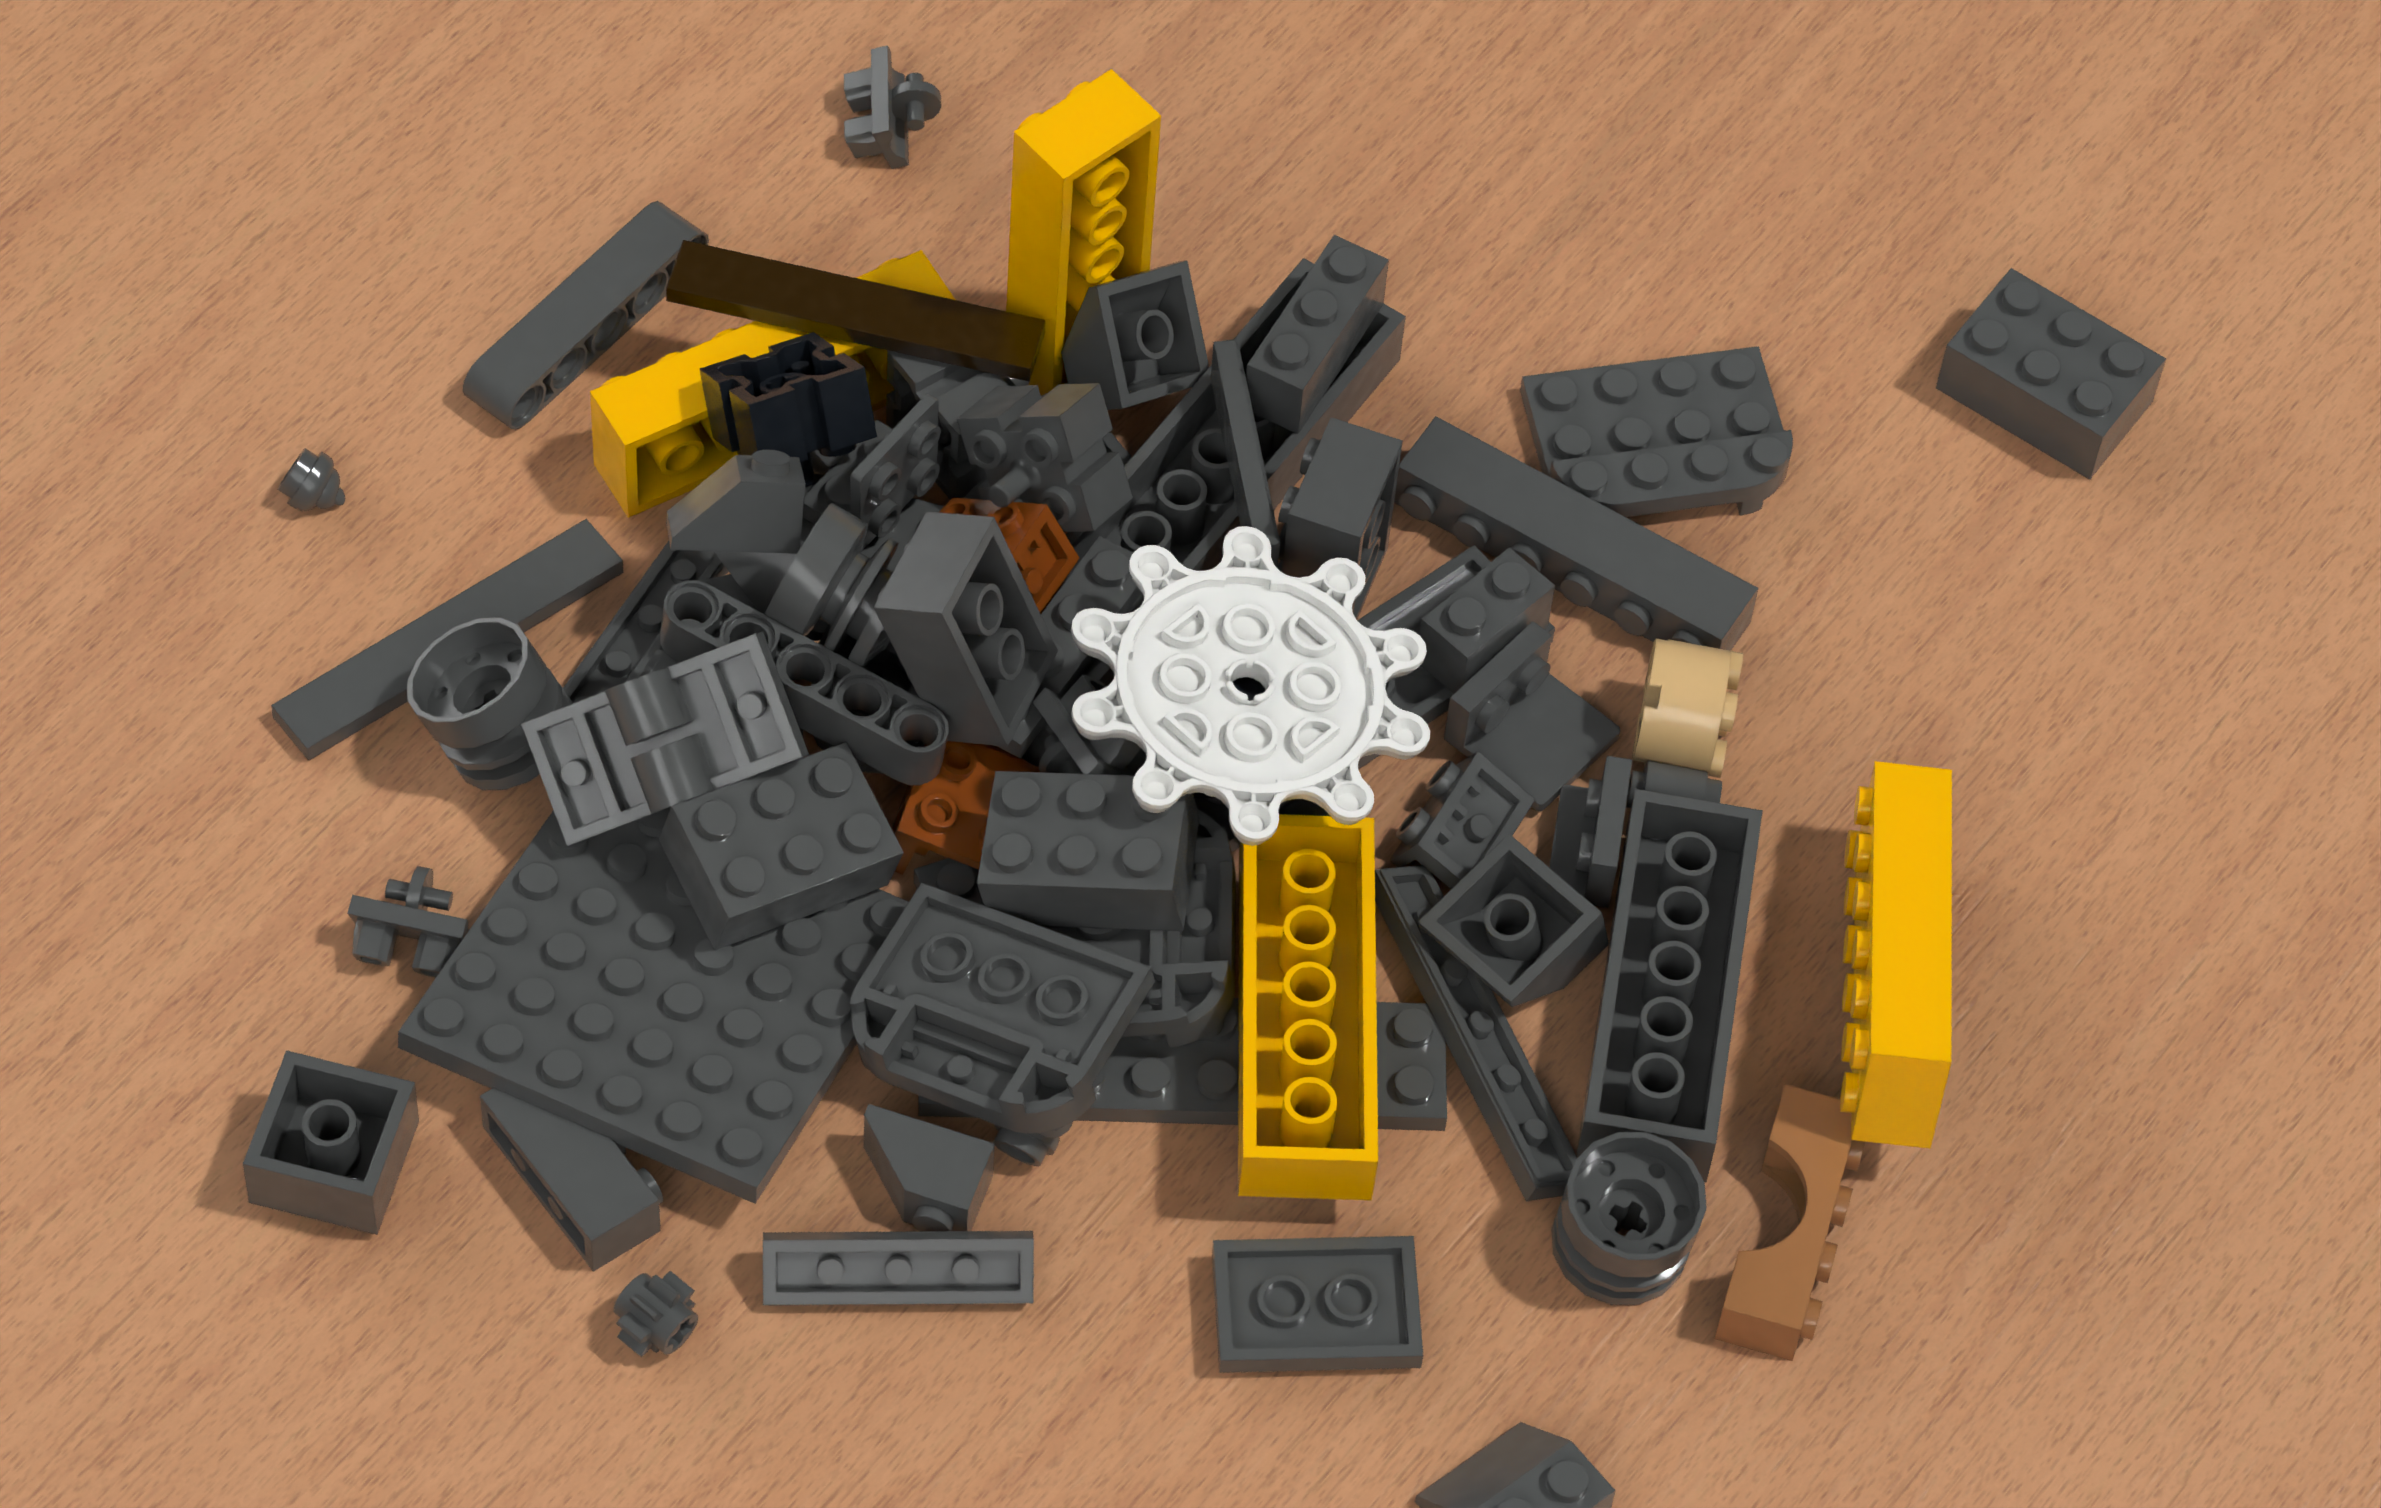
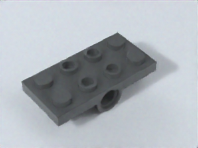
(665, 738)

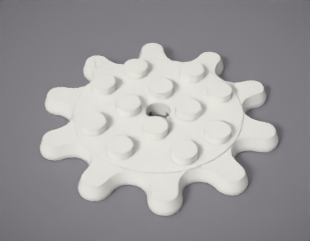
(1252, 621)

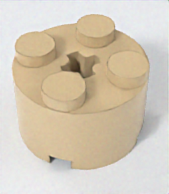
(1687, 706)

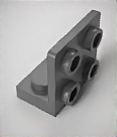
(882, 472)
(1528, 720)

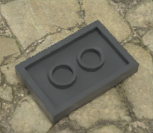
(1317, 1304)

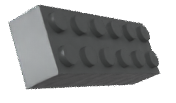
(1672, 973)

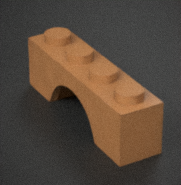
(1772, 1286)

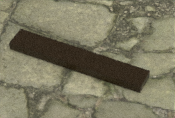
(856, 310)

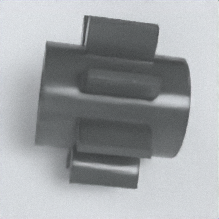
(655, 1313)

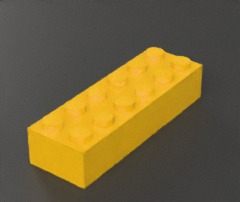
(1079, 207)
(655, 424)
(1898, 955)
(1308, 1012)

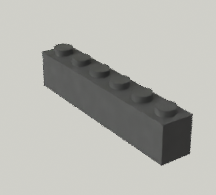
(1572, 541)

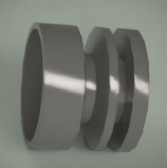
(836, 585)
(475, 694)
(1636, 1186)

